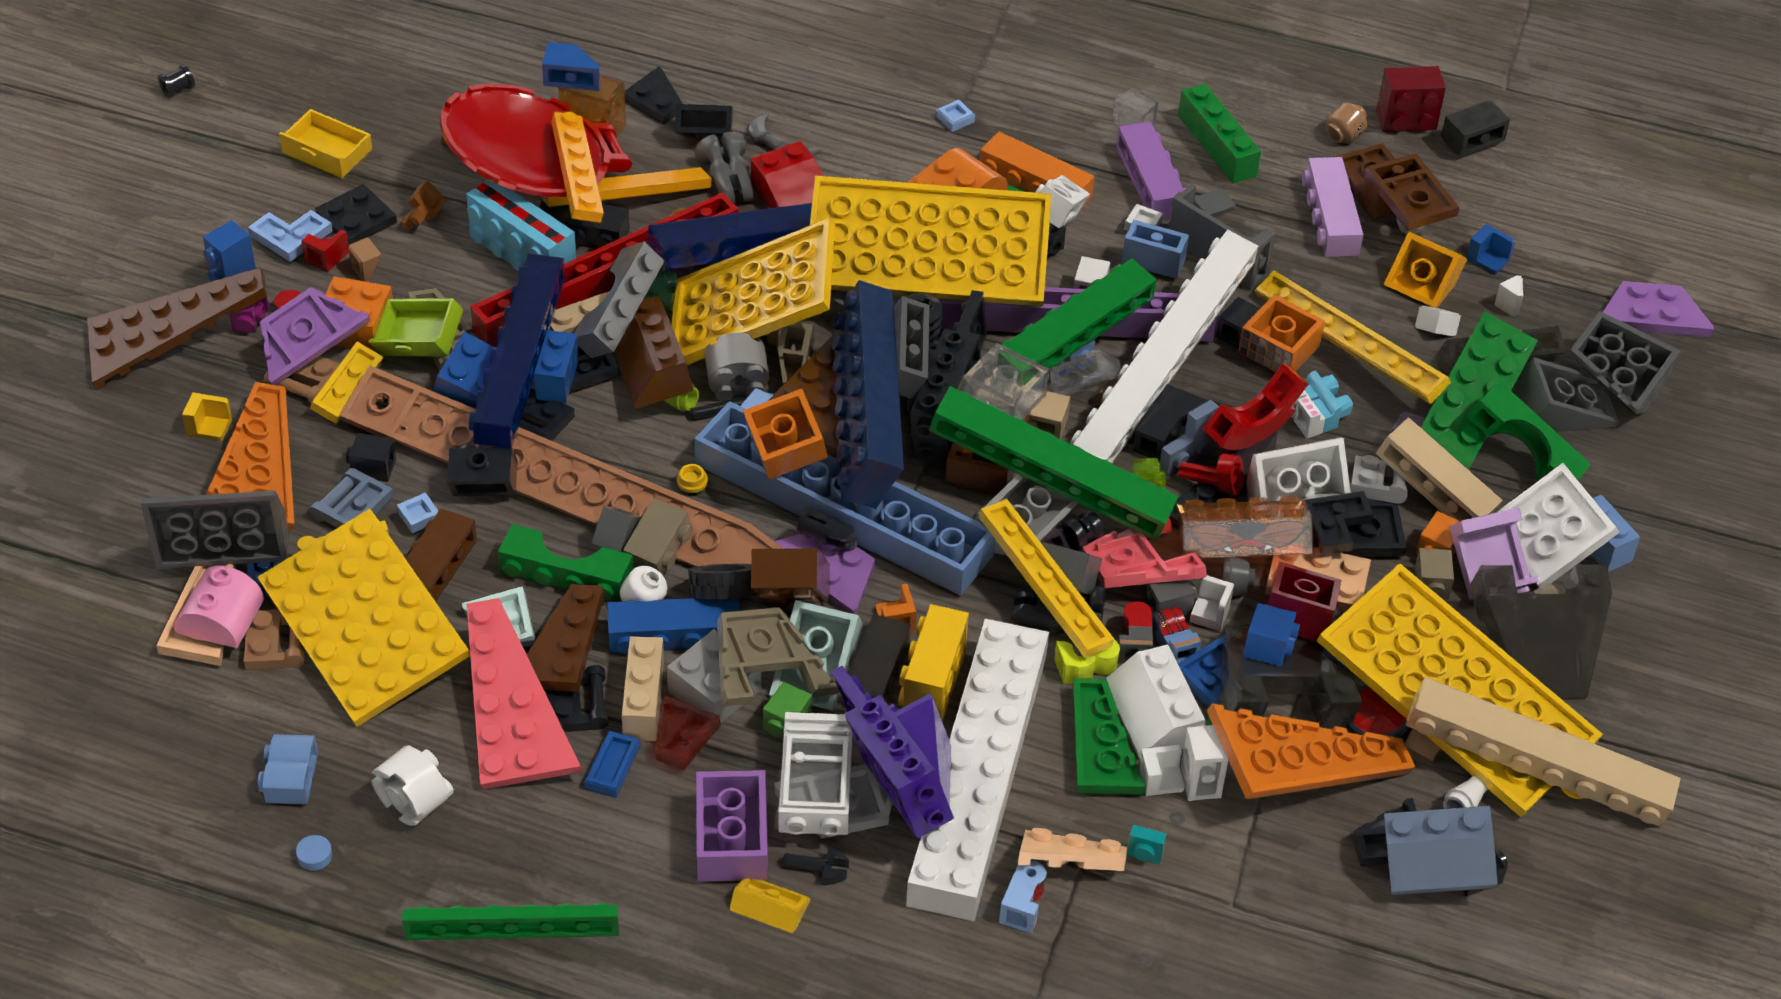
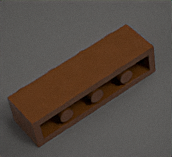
(442, 550)

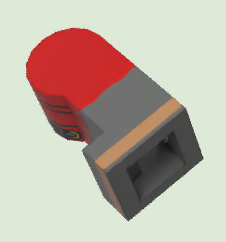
(1137, 630)

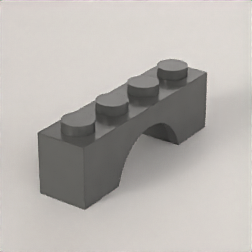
(605, 325)

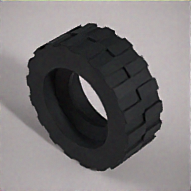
(720, 581)

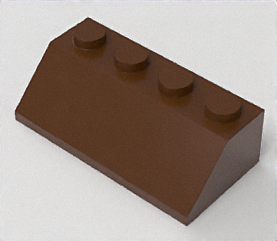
(652, 357)

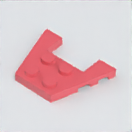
(1132, 560)

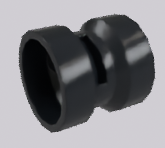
(1083, 530)

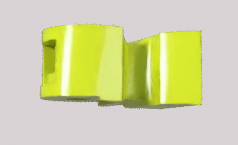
(1075, 666)

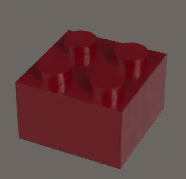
(1410, 99)
(1308, 594)

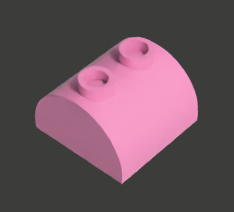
(220, 607)

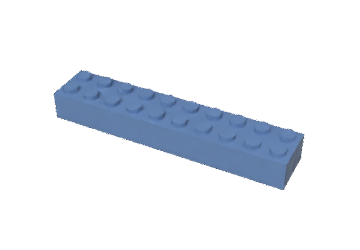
(902, 529)

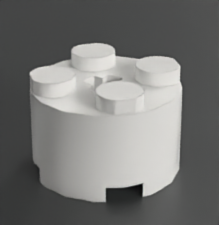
(411, 784)

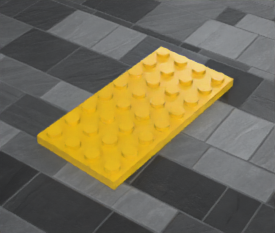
(936, 238)
(1411, 633)

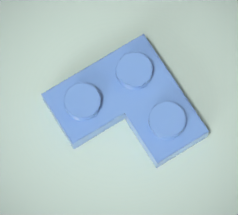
(287, 238)

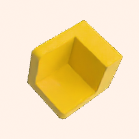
(207, 416)

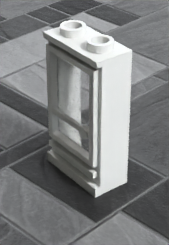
(815, 774)

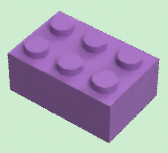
(731, 825)

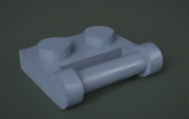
(365, 495)

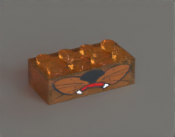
(1245, 527)

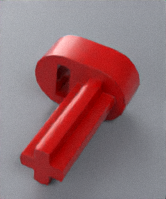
(1227, 475)

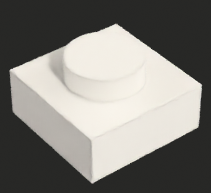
(1144, 215)

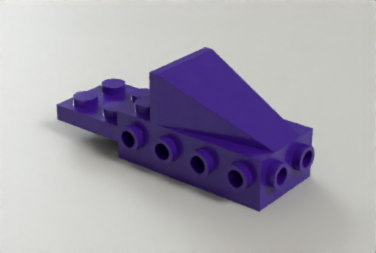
(903, 751)

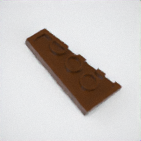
(566, 639)

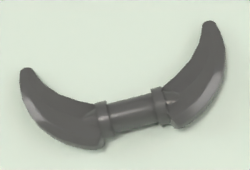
(759, 134)

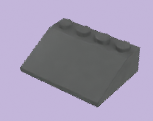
(216, 529)

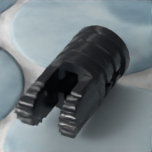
(826, 529)

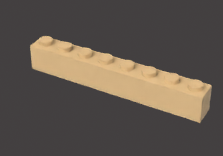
(1543, 752)

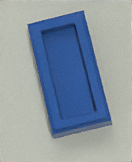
(612, 764)

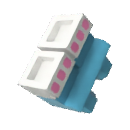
(1318, 408)

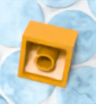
(1425, 270)

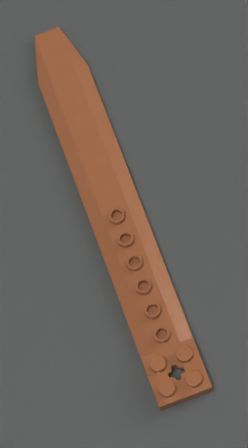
(545, 468)

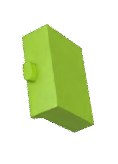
(417, 327)

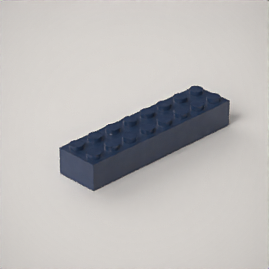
(867, 395)

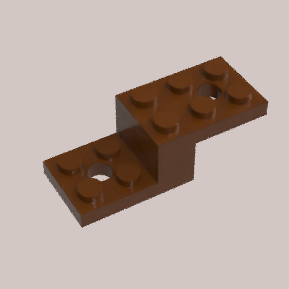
(1397, 187)

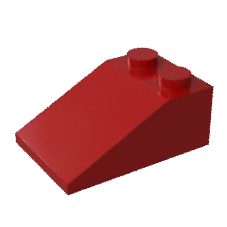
(785, 175)

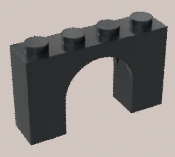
(1168, 422)

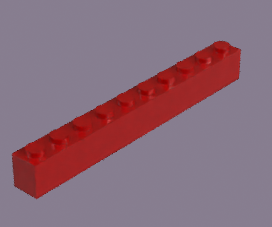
(589, 273)

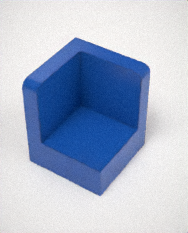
(1490, 249)

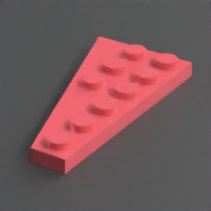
(513, 716)

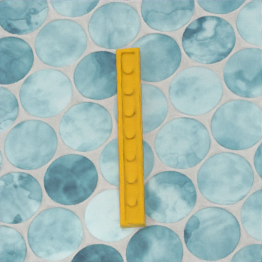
(1360, 340)

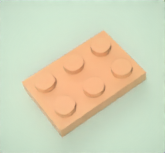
(1348, 568)

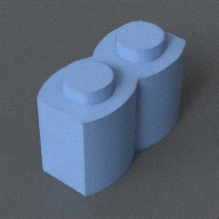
(288, 769)

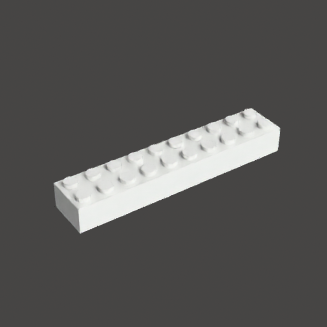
(984, 756)

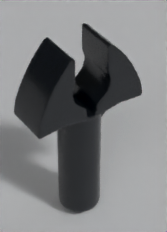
(821, 865)

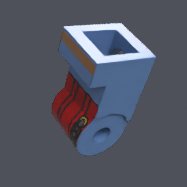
(1172, 630)

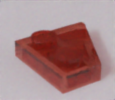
(683, 732)

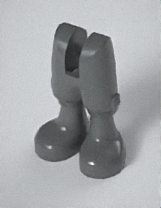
(731, 176)

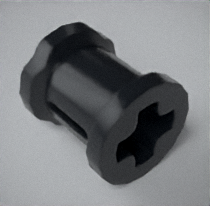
(176, 81)

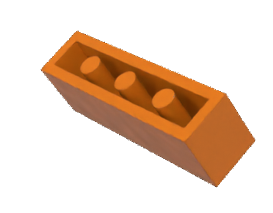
(1029, 167)

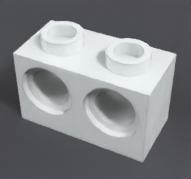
(1065, 201)

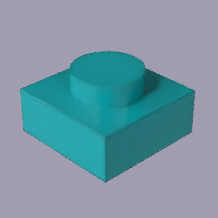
(1146, 844)

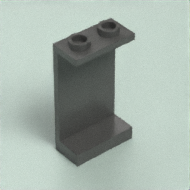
(1205, 228)

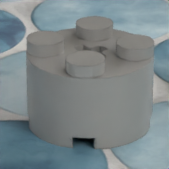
(736, 365)

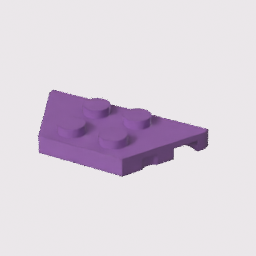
(1658, 309)
(305, 331)
(847, 571)

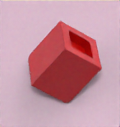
(326, 252)

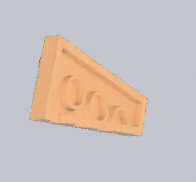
(185, 646)

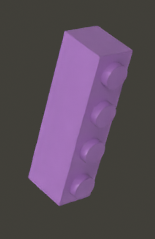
(1149, 166)

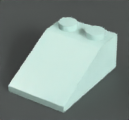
(826, 634)

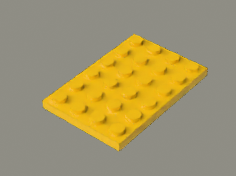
(755, 290)
(364, 617)

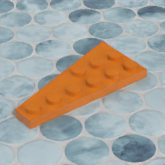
(259, 450)
(1298, 755)

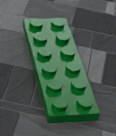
(1490, 355)

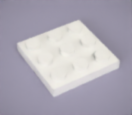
(1559, 525)

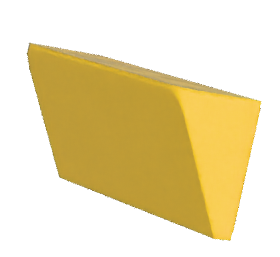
(769, 904)

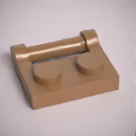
(313, 374)
(264, 641)

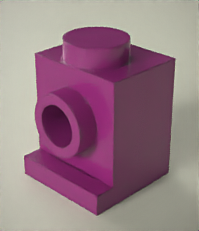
(249, 318)

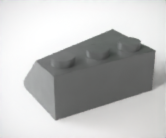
(1626, 360)

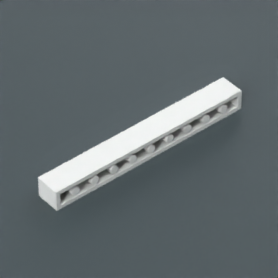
(1167, 347)

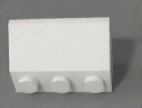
(1300, 471)
(1154, 699)

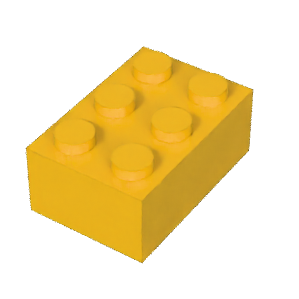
(935, 658)

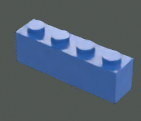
(675, 620)

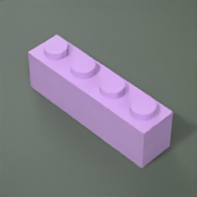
(1332, 207)

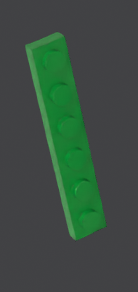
(510, 922)

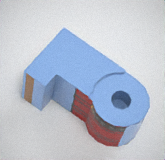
(1024, 889)

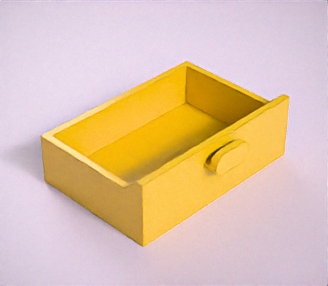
(325, 143)

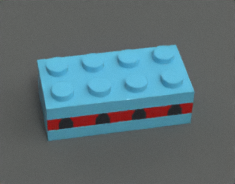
(515, 226)

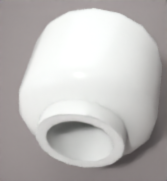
(643, 585)

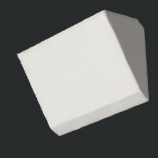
(1510, 296)

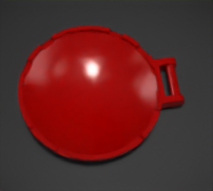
(511, 139)

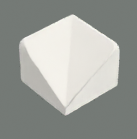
(1437, 320)

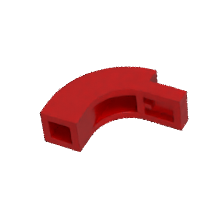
(1262, 416)

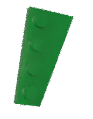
(1101, 742)

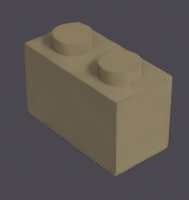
(659, 536)

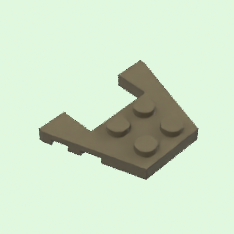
(760, 643)

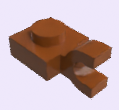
(426, 204)

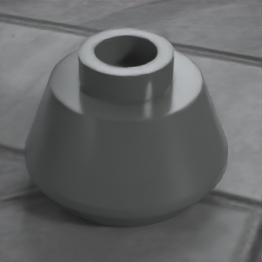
(1238, 572)

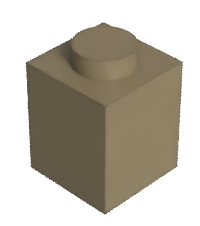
(1435, 570)

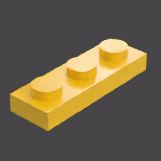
(344, 381)

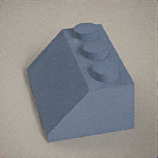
(1441, 850)

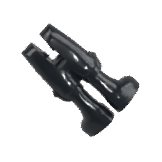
(1033, 613)

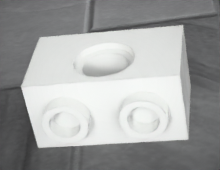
(1203, 763)

